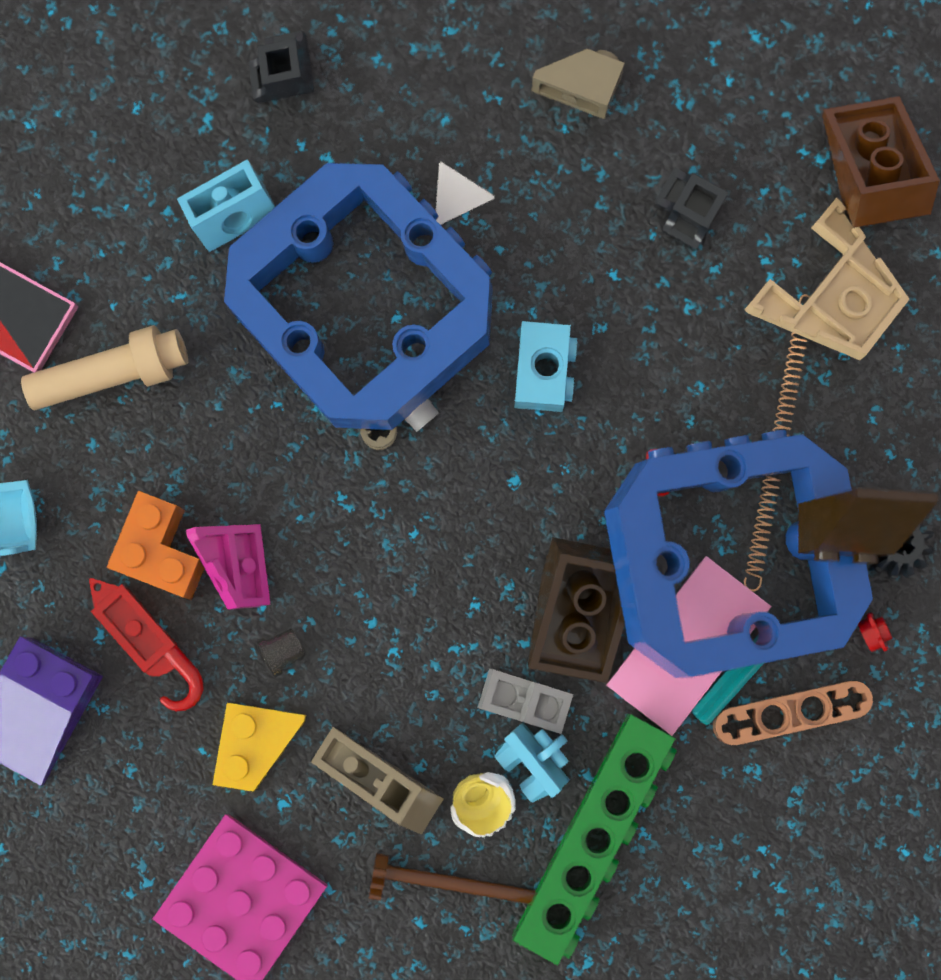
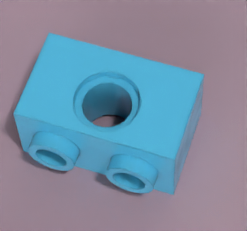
(226, 205)
(544, 342)

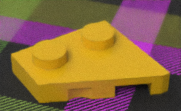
(252, 743)

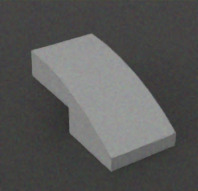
(525, 701)

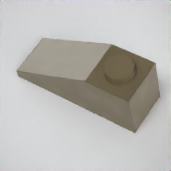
(377, 781)

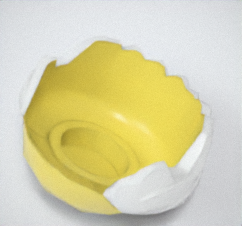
(483, 804)

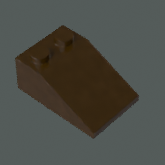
(860, 523)
(577, 612)

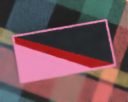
(30, 319)

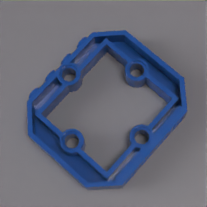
(318, 207)
(650, 597)

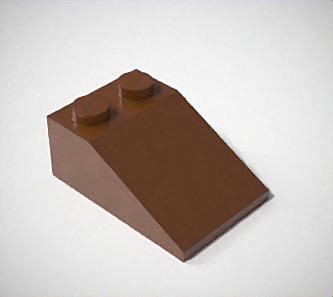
(880, 162)

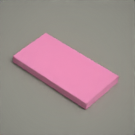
(705, 608)

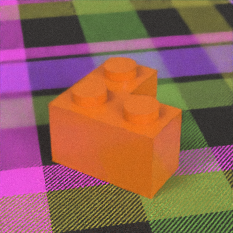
(145, 548)

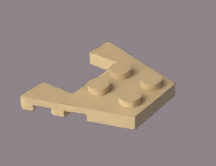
(850, 303)

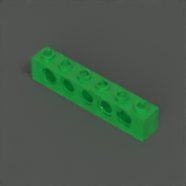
(560, 940)

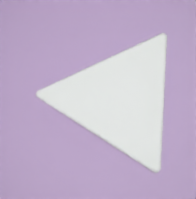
(457, 194)

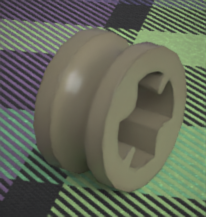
(381, 442)

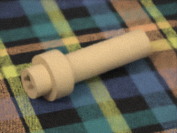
(145, 357)

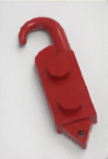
(144, 639)

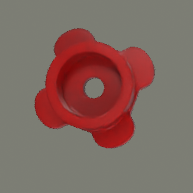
(875, 632)

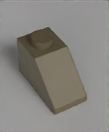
(581, 81)

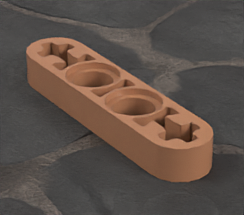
(792, 715)

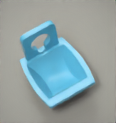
(17, 518)

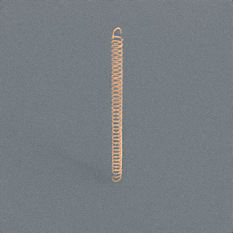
(771, 478)

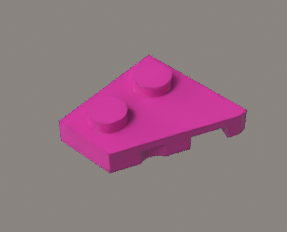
(234, 563)

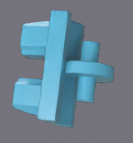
(540, 757)

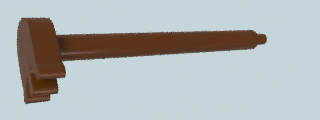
(424, 878)

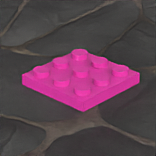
(240, 901)

